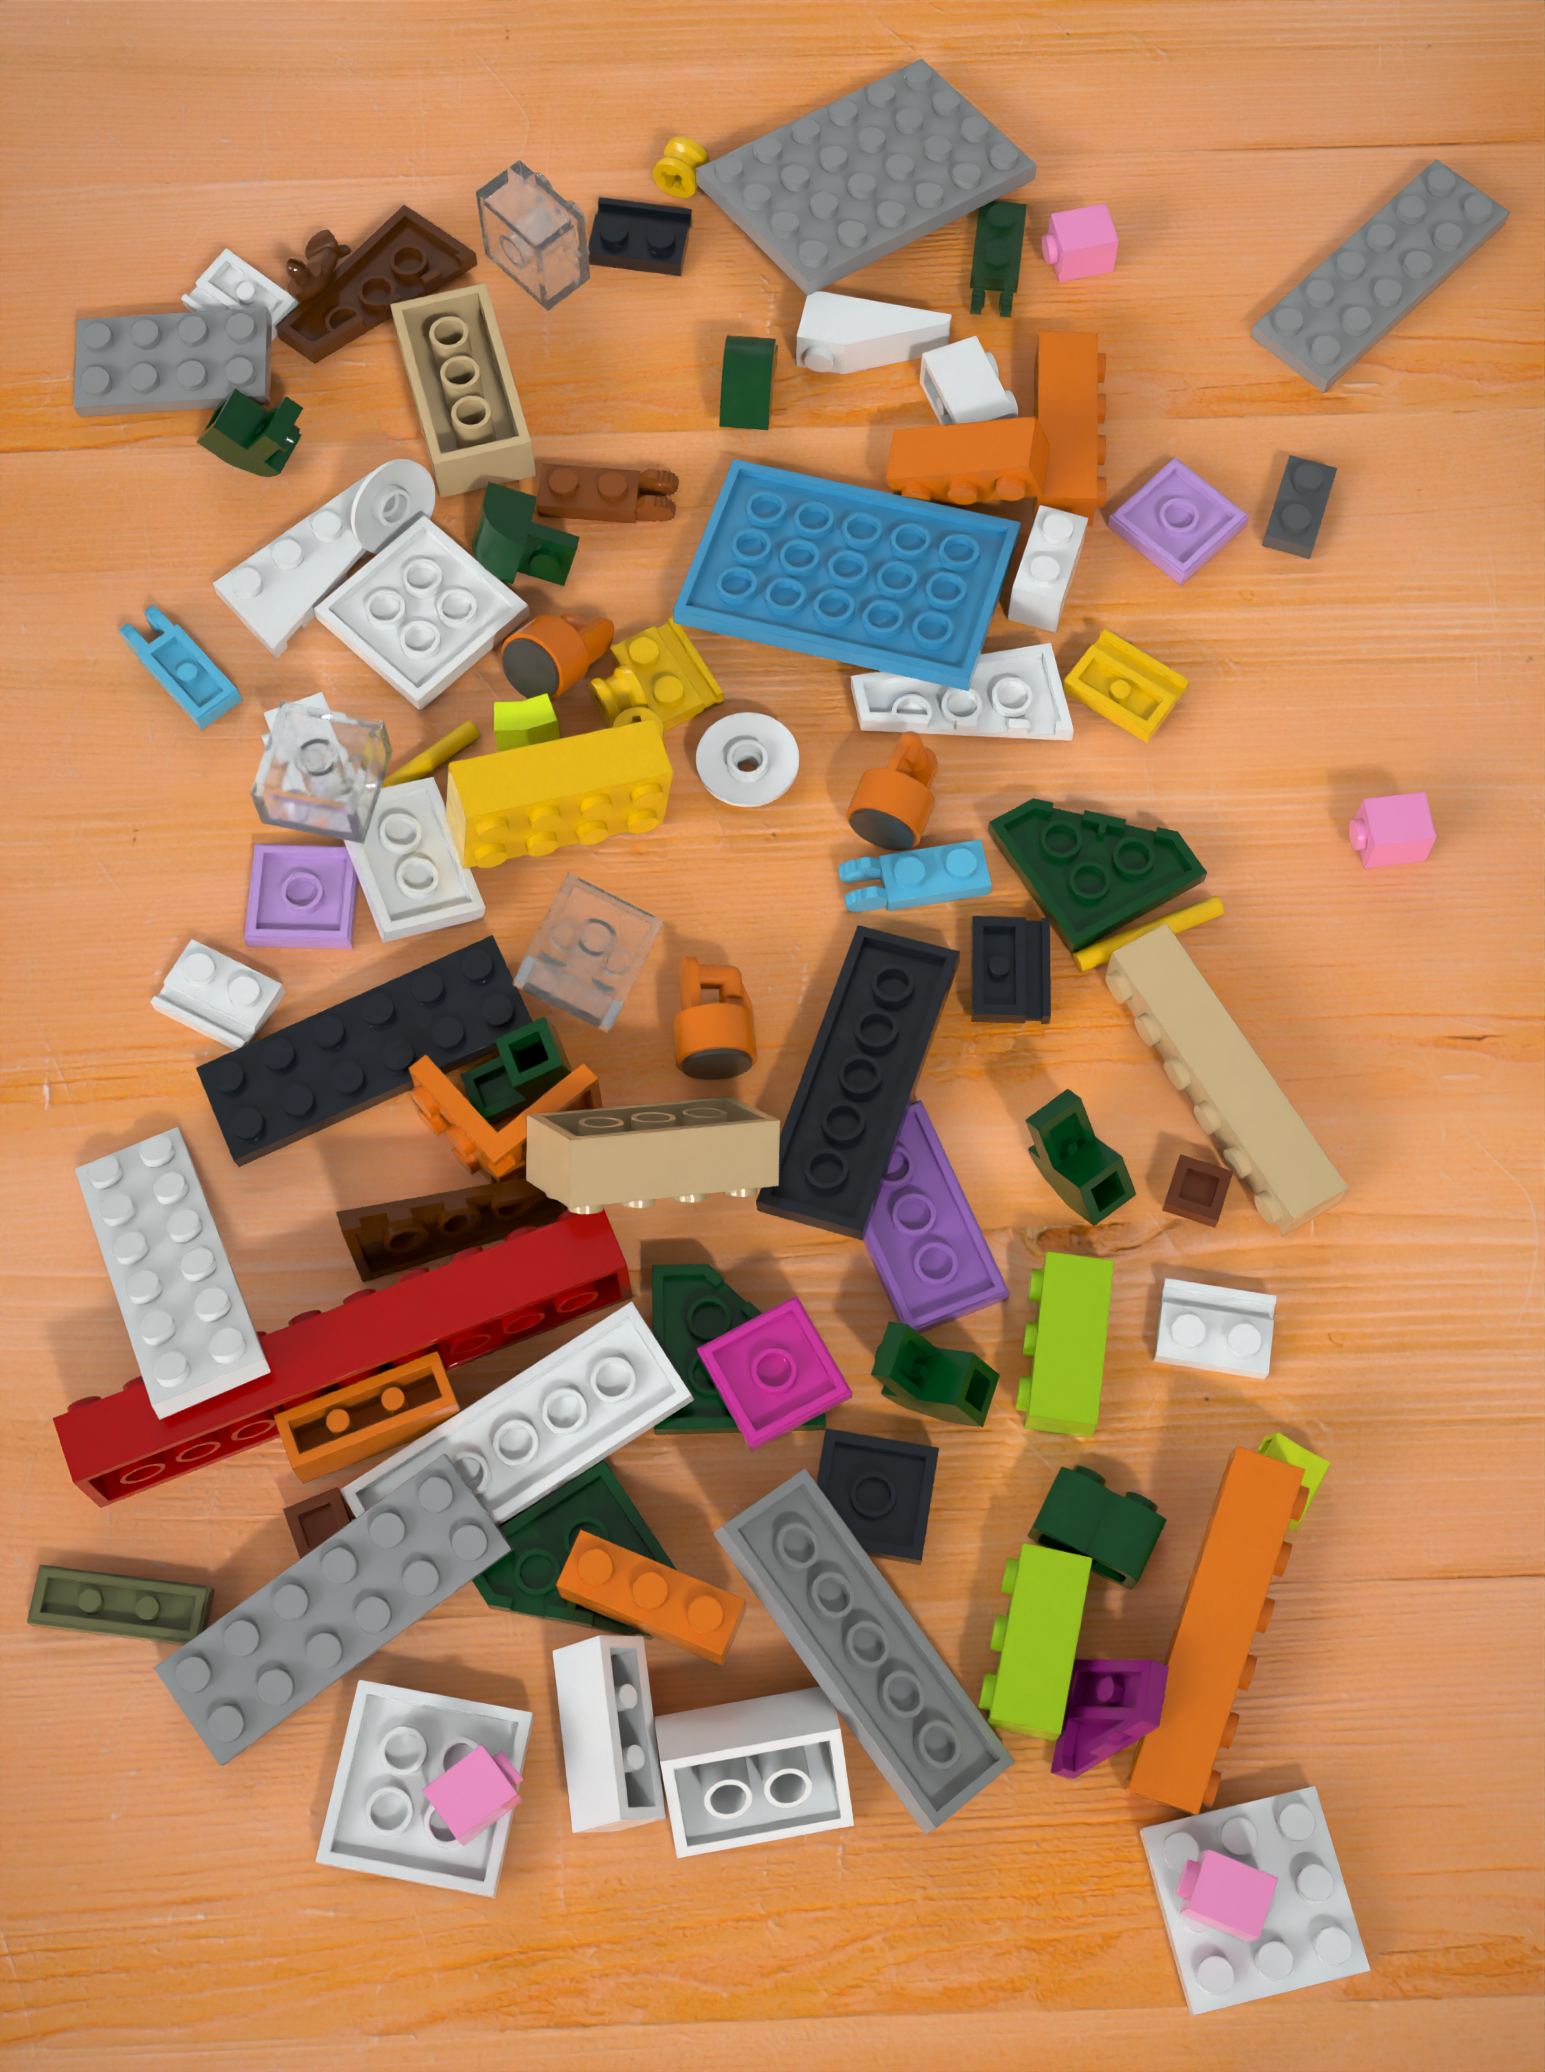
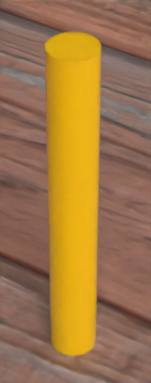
(434, 755)
(1177, 921)

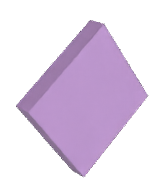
(1178, 521)
(302, 897)

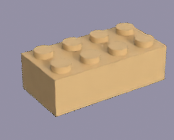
(463, 390)
(652, 1153)

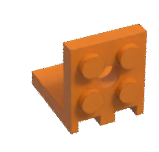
(477, 1145)

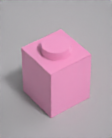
(1081, 243)
(1393, 830)
(475, 1793)
(1226, 1894)

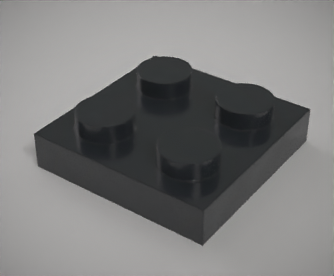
(880, 1491)

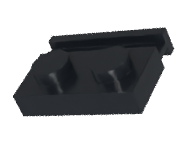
(640, 236)
(1010, 970)

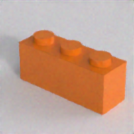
(969, 461)
(367, 1417)
(651, 1597)

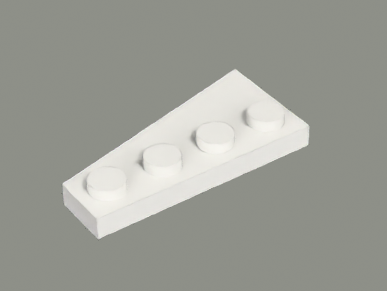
(294, 573)
(1009, 697)

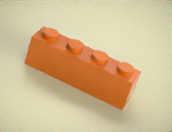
(1069, 415)

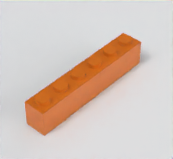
(1216, 1630)

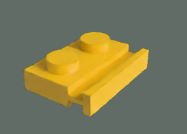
(669, 673)
(1125, 685)

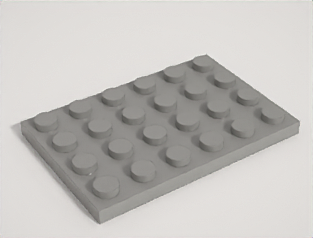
(865, 175)

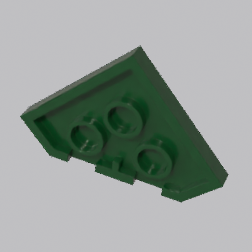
(1092, 867)
(689, 1311)
(543, 1541)

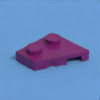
(1107, 1710)

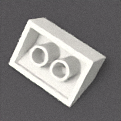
(753, 1771)

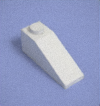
(861, 334)

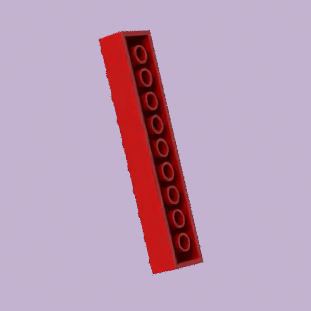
(459, 1309)

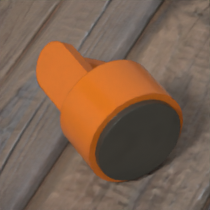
(554, 653)
(896, 801)
(714, 1037)

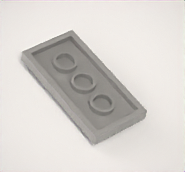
(171, 361)

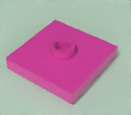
(774, 1373)

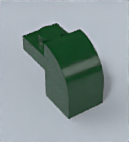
(747, 382)
(252, 436)
(511, 543)
(526, 1070)
(1075, 1162)
(933, 1379)

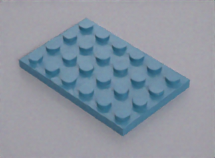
(848, 574)

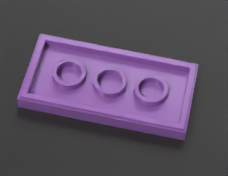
(927, 1235)

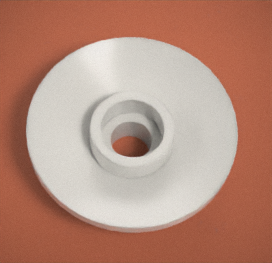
(391, 503)
(744, 740)

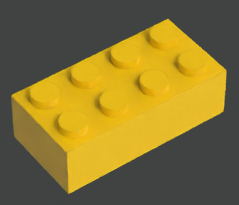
(558, 794)

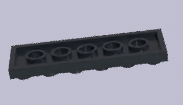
(362, 1050)
(859, 1082)

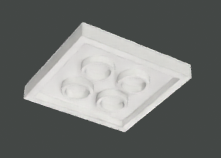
(422, 612)
(377, 1806)
(1310, 1920)

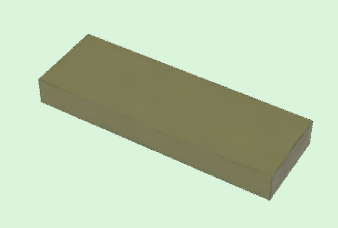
(119, 1605)

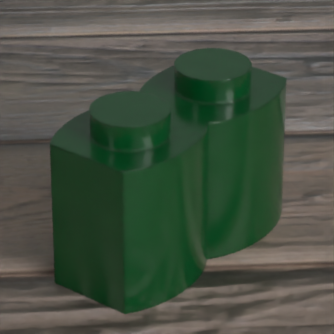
(1099, 1524)

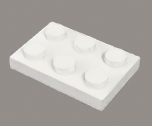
(413, 865)

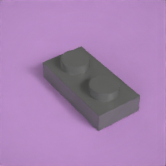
(1299, 507)

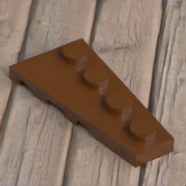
(394, 265)
(433, 1226)

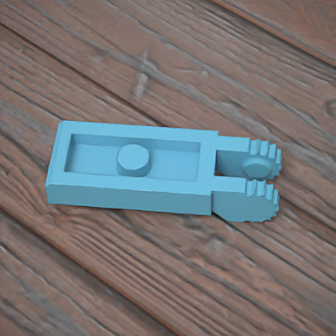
(182, 669)
(918, 877)

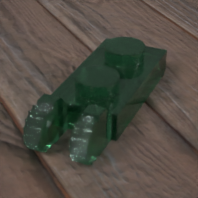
(997, 254)

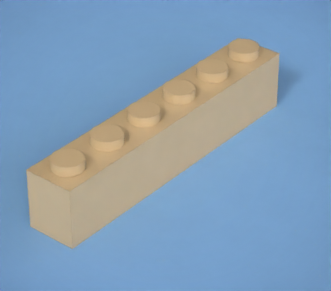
(1224, 1080)

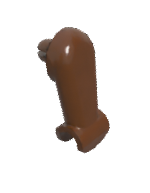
(313, 278)

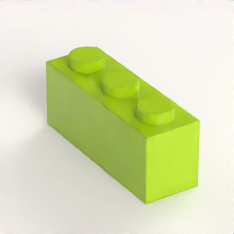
(1066, 1344)
(1036, 1642)

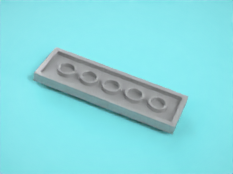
(1379, 275)
(333, 1609)
(864, 1650)

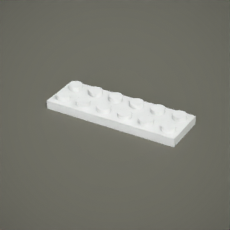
(171, 1273)
(545, 1420)

